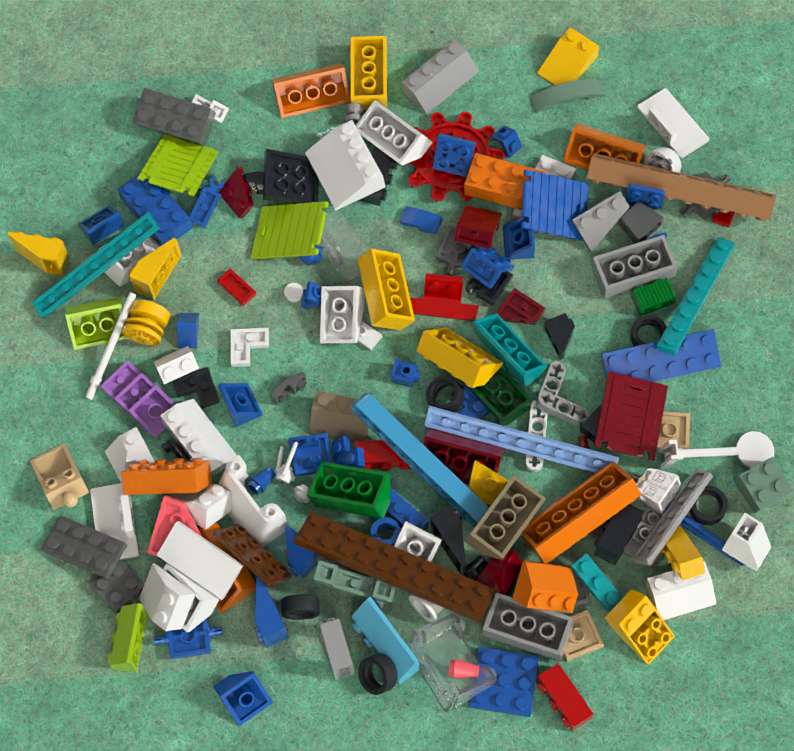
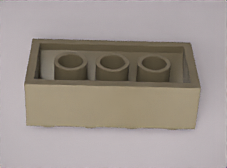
(505, 519)

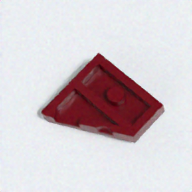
(237, 194)
(520, 309)

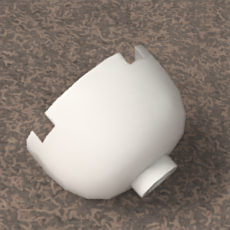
(663, 158)

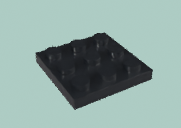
(289, 178)

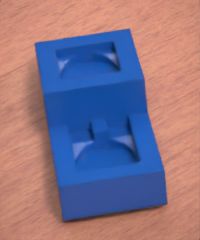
(421, 219)

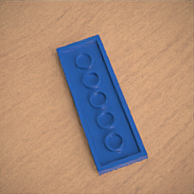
(645, 362)

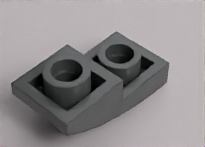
(293, 384)

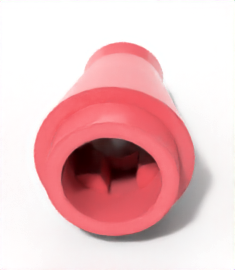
(463, 669)

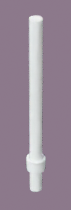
(96, 379)

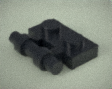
(490, 295)

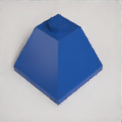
(299, 559)
(242, 695)

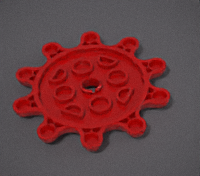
(442, 181)

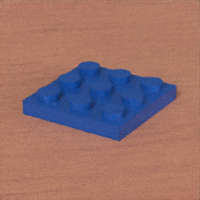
(514, 682)

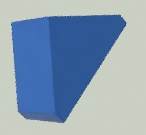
(187, 330)

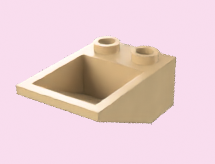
(59, 477)

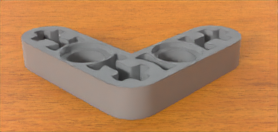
(551, 396)

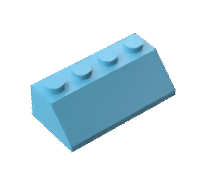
(384, 639)

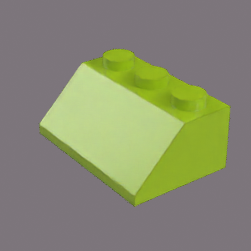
(94, 322)
(128, 638)

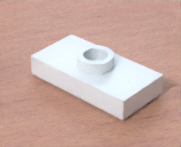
(368, 336)

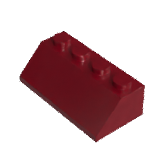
(460, 453)

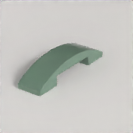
(567, 92)
(353, 583)

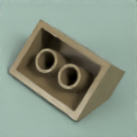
(335, 417)

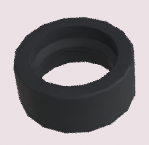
(646, 320)
(439, 383)
(710, 520)
(300, 607)
(366, 676)

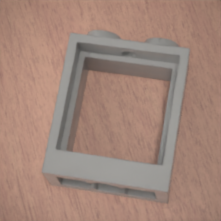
(337, 648)

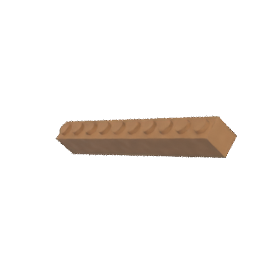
(683, 187)

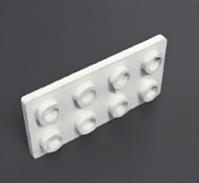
(673, 123)
(115, 516)

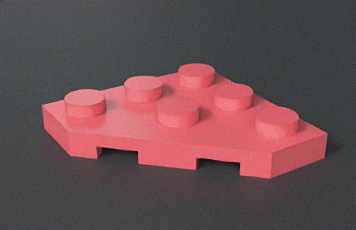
(170, 512)

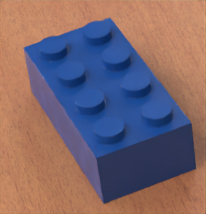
(148, 198)

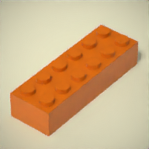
(580, 512)

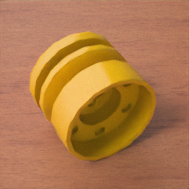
(146, 323)

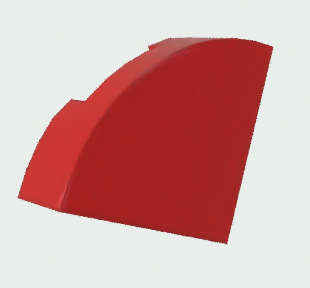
(723, 218)

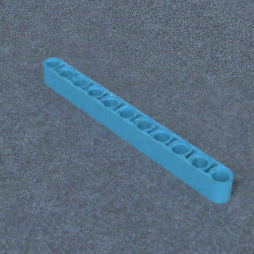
(420, 459)

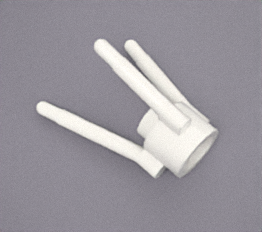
(285, 472)

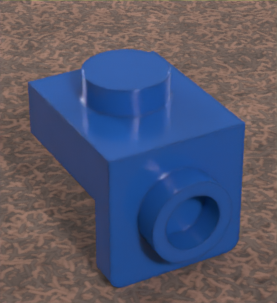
(508, 140)
(311, 295)

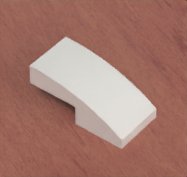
(220, 109)

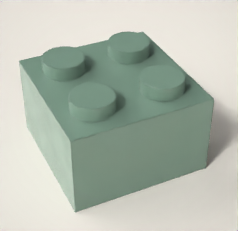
(763, 485)

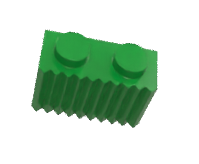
(653, 296)

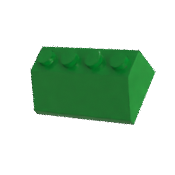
(351, 490)

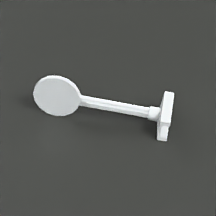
(750, 449)

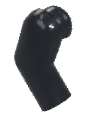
(175, 447)
(472, 568)

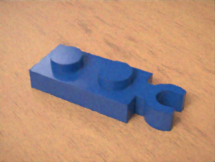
(206, 203)

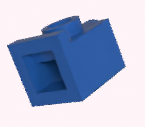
(408, 379)

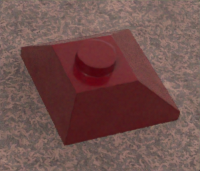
(500, 573)

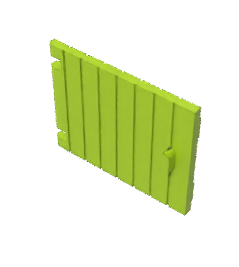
(178, 165)
(289, 230)

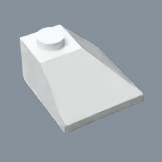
(127, 450)
(418, 542)

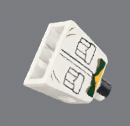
(657, 488)

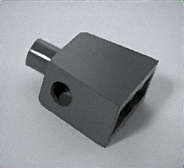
(640, 222)

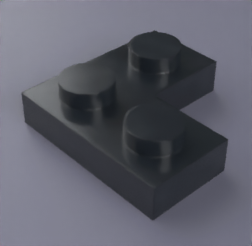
(199, 382)

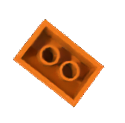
(546, 587)

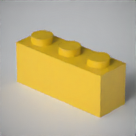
(683, 555)

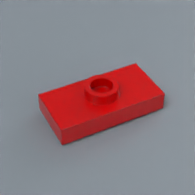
(236, 287)

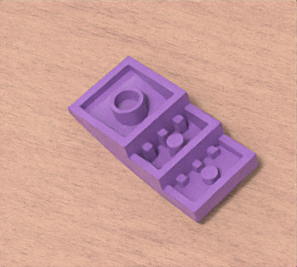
(138, 397)

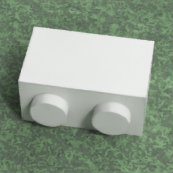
(176, 365)

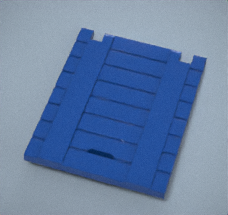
(552, 203)

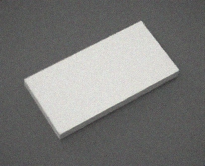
(200, 560)

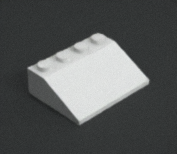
(345, 166)

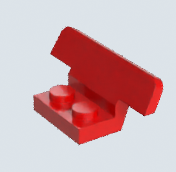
(443, 299)

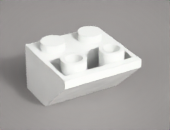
(748, 542)

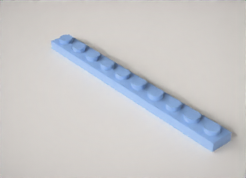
(517, 440)

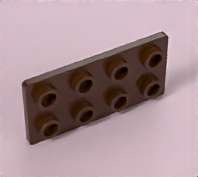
(253, 554)

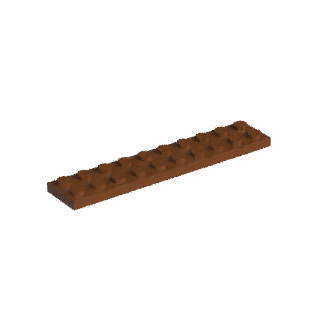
(395, 566)

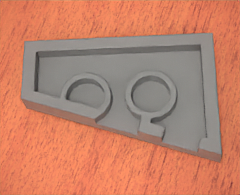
(600, 219)

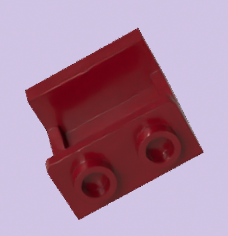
(477, 226)

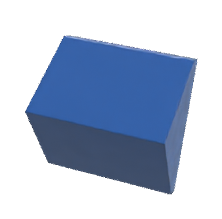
(101, 224)
(517, 241)
(239, 402)

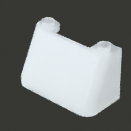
(262, 523)

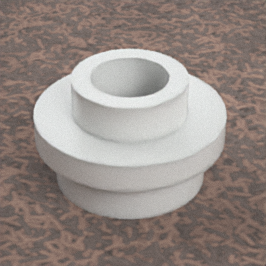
(300, 493)

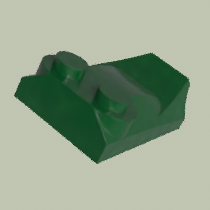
(503, 397)

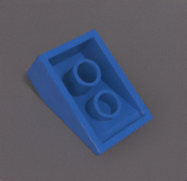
(269, 624)

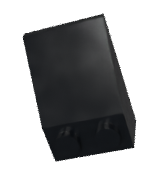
(448, 527)

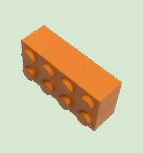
(496, 181)
(166, 477)

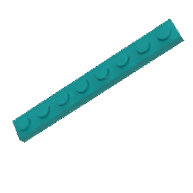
(96, 265)
(695, 296)

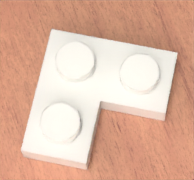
(245, 339)

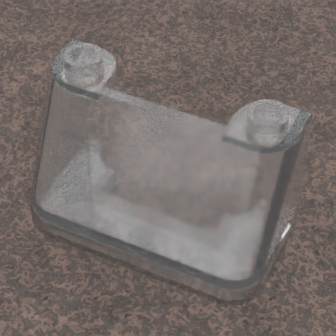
(435, 648)

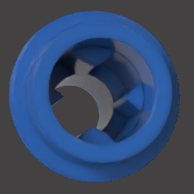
(260, 481)

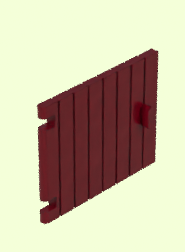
(631, 415)

